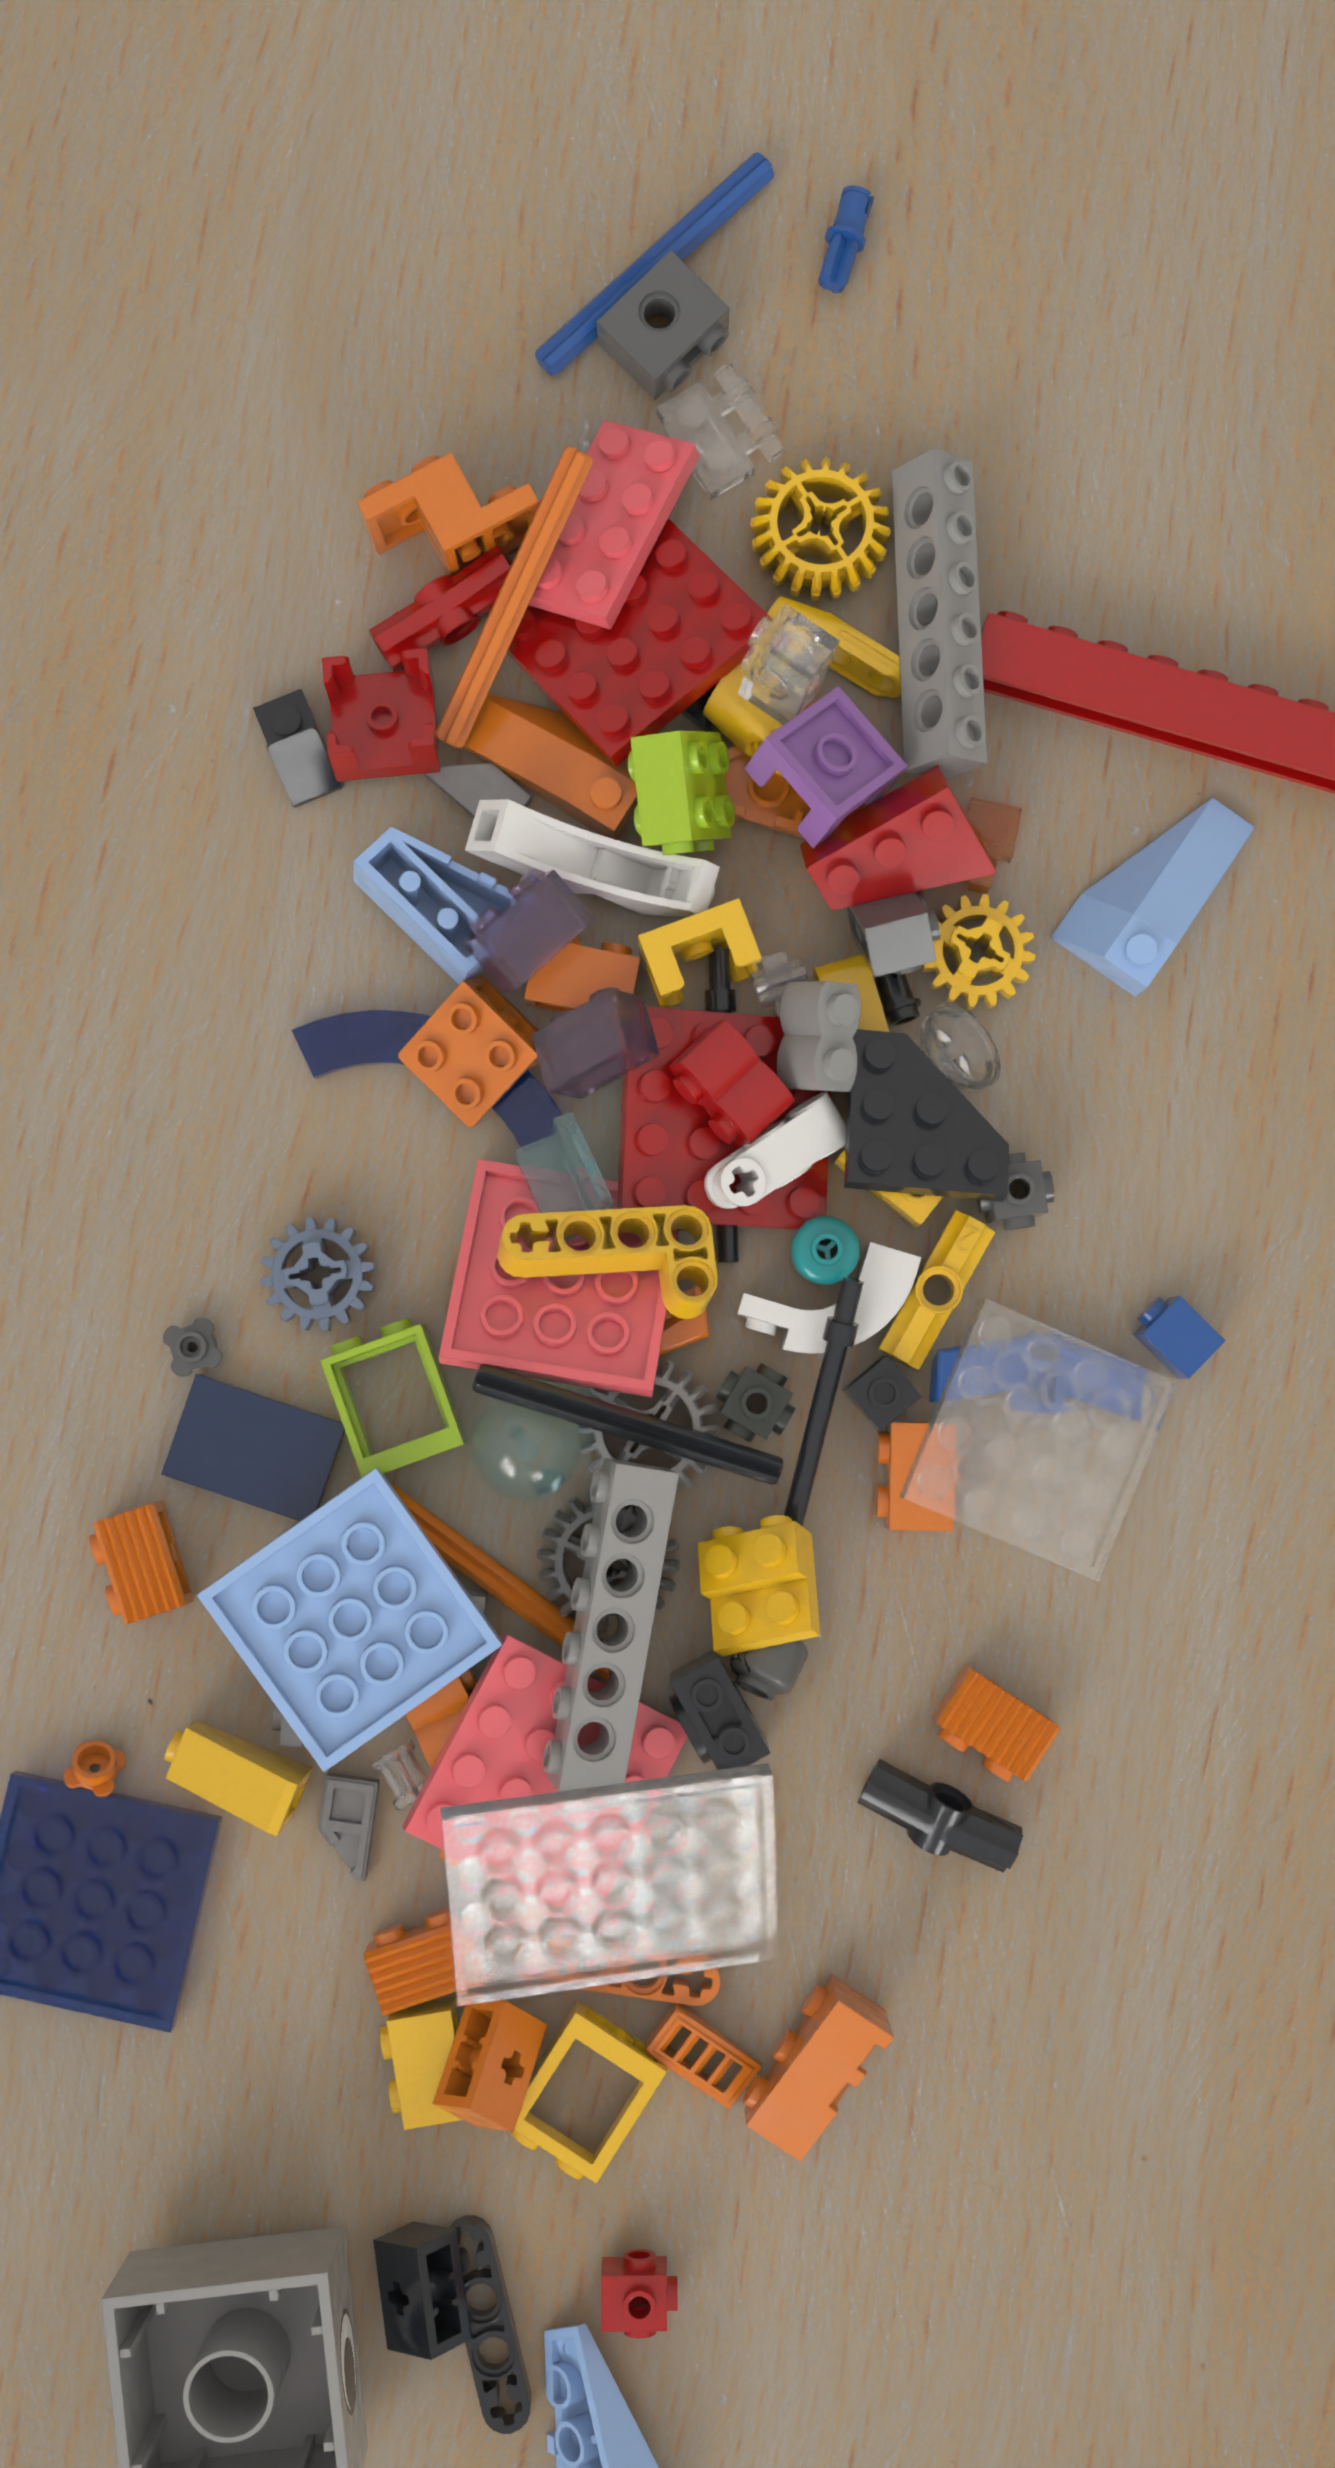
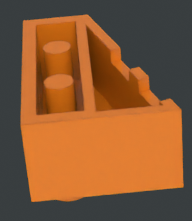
(815, 2067)

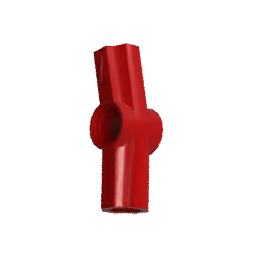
(443, 609)

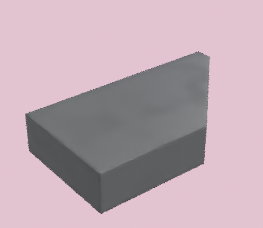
(477, 782)

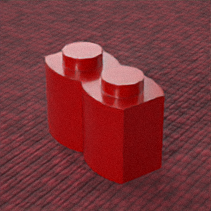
(730, 1084)

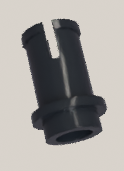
(897, 998)

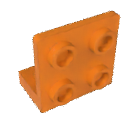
(472, 1049)

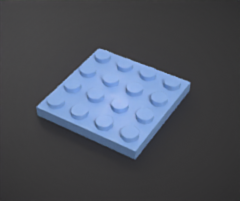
(350, 1619)

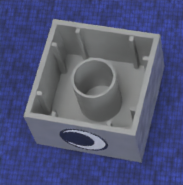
(236, 2355)

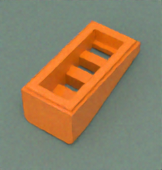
(658, 2047)

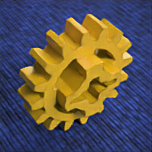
(996, 960)

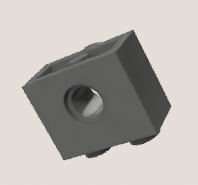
(663, 356)

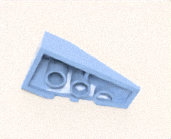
(1146, 904)

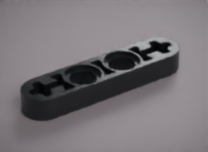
(493, 2322)

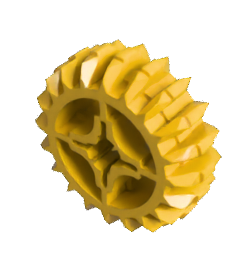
(853, 504)

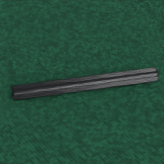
(627, 1424)

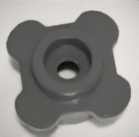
(206, 1354)

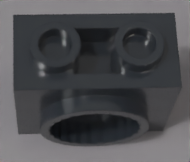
(716, 1714)

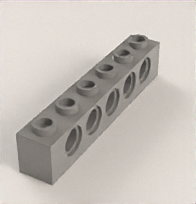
(939, 614)
(625, 1652)

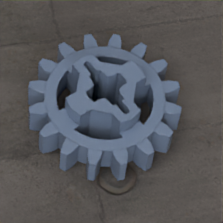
(315, 1250)

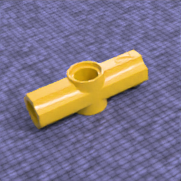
(954, 1260)

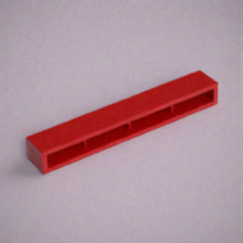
(1159, 700)

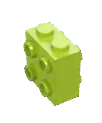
(681, 790)

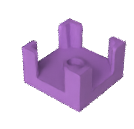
(830, 761)

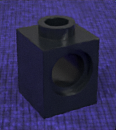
(881, 1393)

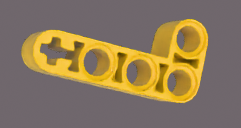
(610, 1255)

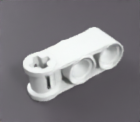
(778, 1154)

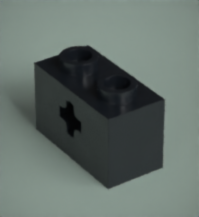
(422, 2290)

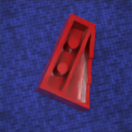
(899, 846)

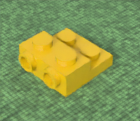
(760, 1585)

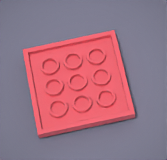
(549, 1328)
(503, 1737)

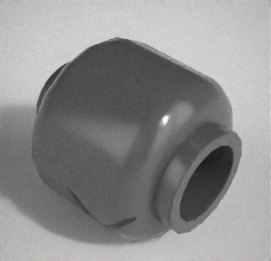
(769, 1669)

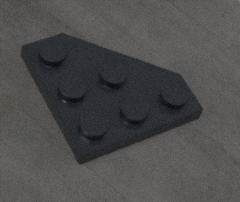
(916, 1128)

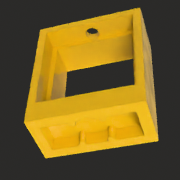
(614, 2045)

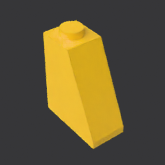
(237, 1775)

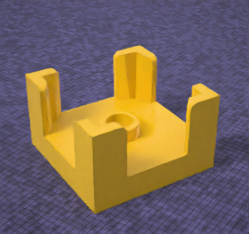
(693, 939)

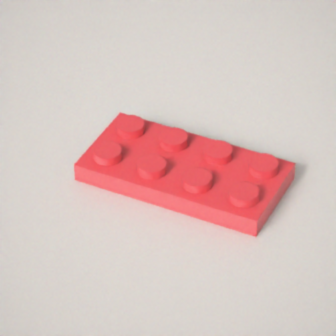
(614, 522)

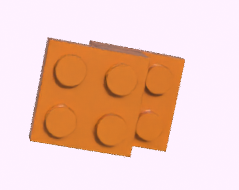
(443, 506)

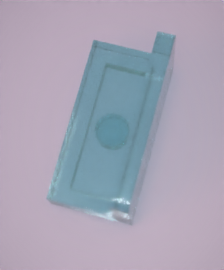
(563, 1171)

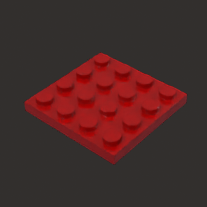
(666, 649)
(671, 1145)

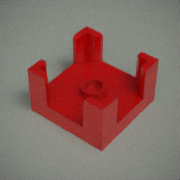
(382, 720)

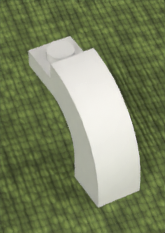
(887, 1283)

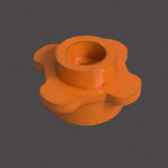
(92, 1755)

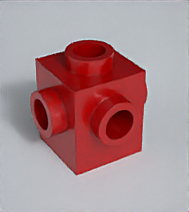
(637, 2294)

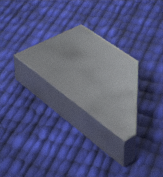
(349, 1818)

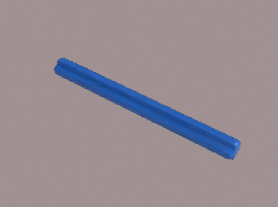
(681, 239)

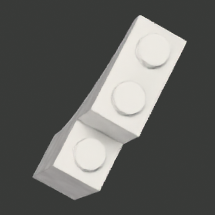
(591, 862)

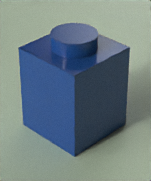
(1177, 1335)

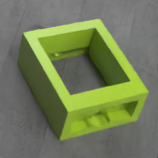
(353, 1352)

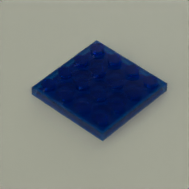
(100, 1899)

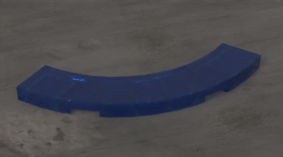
(380, 1035)

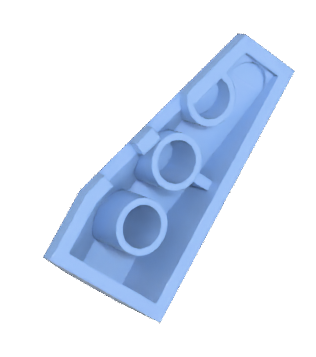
(589, 2410)

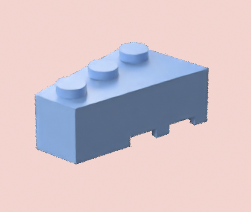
(428, 897)

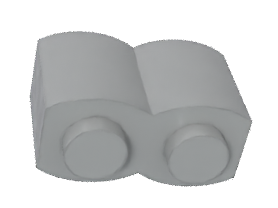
(819, 1035)

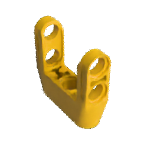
(855, 658)

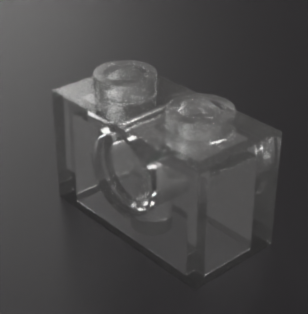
(786, 664)

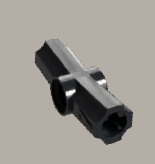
(941, 1817)

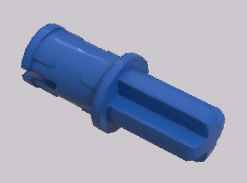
(845, 238)

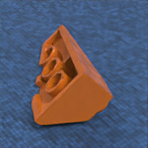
(555, 762)

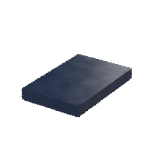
(253, 1448)

